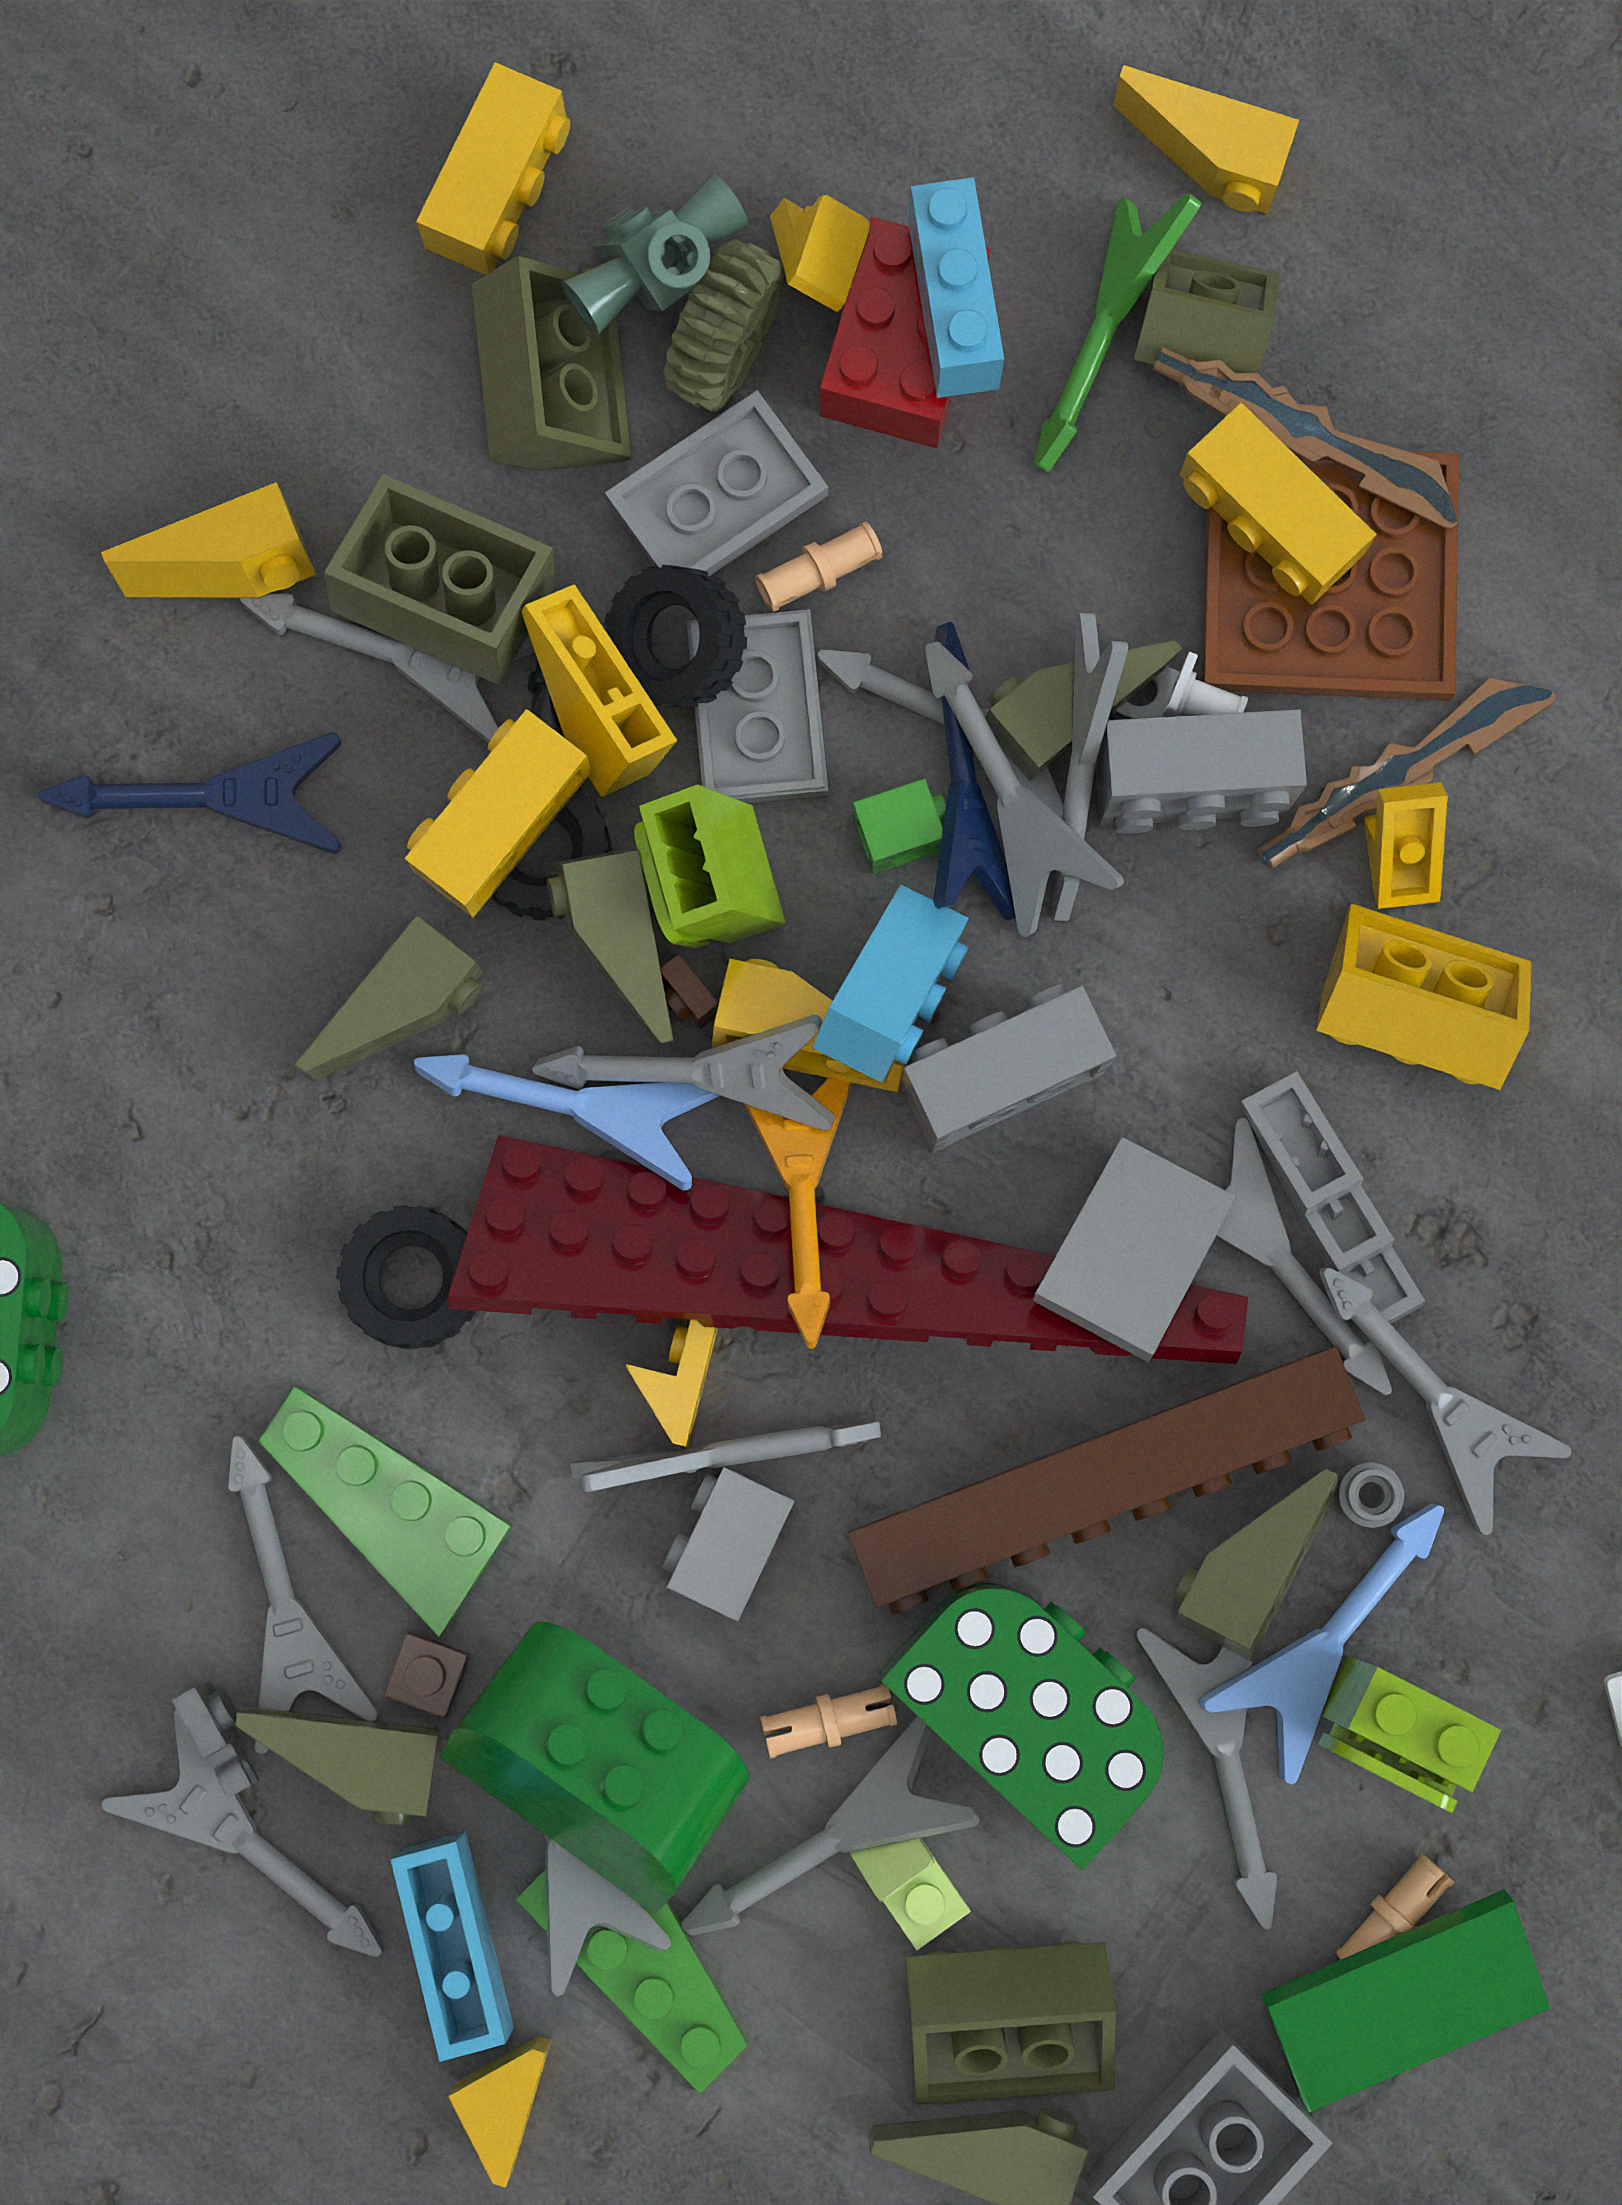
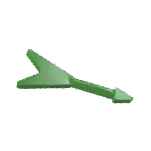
(1127, 271)

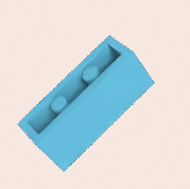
(955, 287)
(893, 985)
(452, 1946)

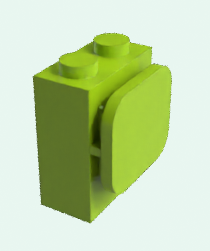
(706, 868)
(1405, 1733)

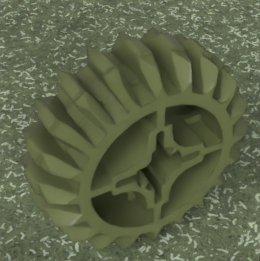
(724, 325)

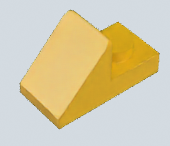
(820, 247)
(1407, 844)
(678, 1397)

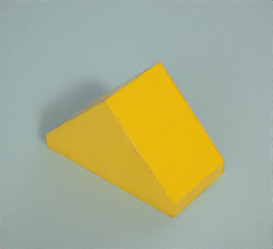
(497, 2105)

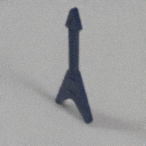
(253, 793)
(968, 832)

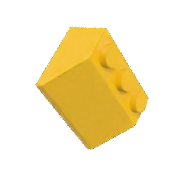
(1426, 997)

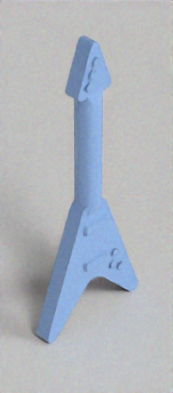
(620, 1114)
(1302, 1673)

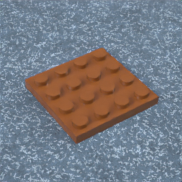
(1370, 635)

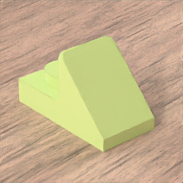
(912, 1888)

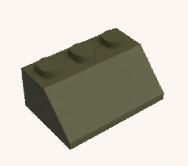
(544, 375)
(1011, 2022)

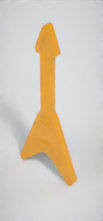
(799, 1159)

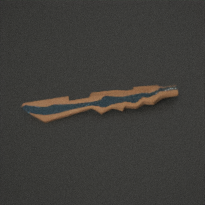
(1307, 430)
(1478, 722)

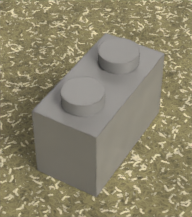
(728, 1542)

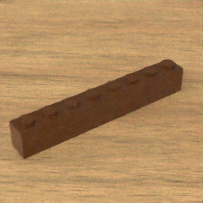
(1106, 1477)

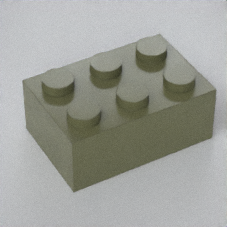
(439, 578)

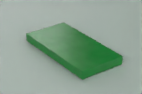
(1406, 2000)

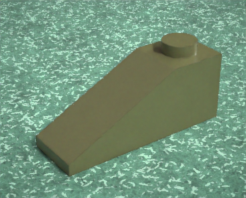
(1036, 715)
(611, 921)
(403, 995)
(1250, 1573)
(363, 1761)
(991, 2155)

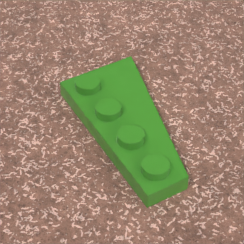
(394, 1511)
(660, 1992)

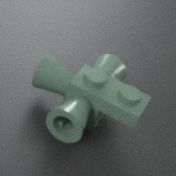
(654, 254)

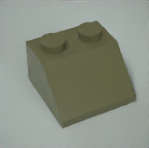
(1208, 312)

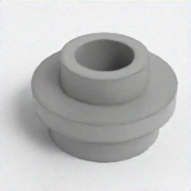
(1390, 1499)

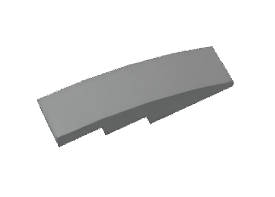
(1329, 1194)

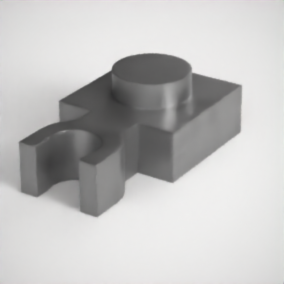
(211, 1724)

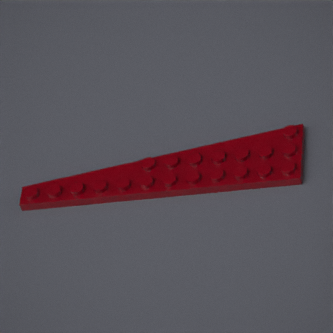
(627, 1242)

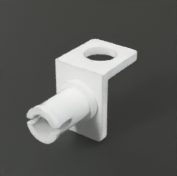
(1184, 695)

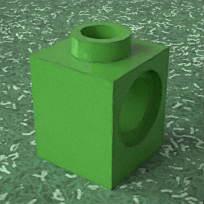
(899, 825)

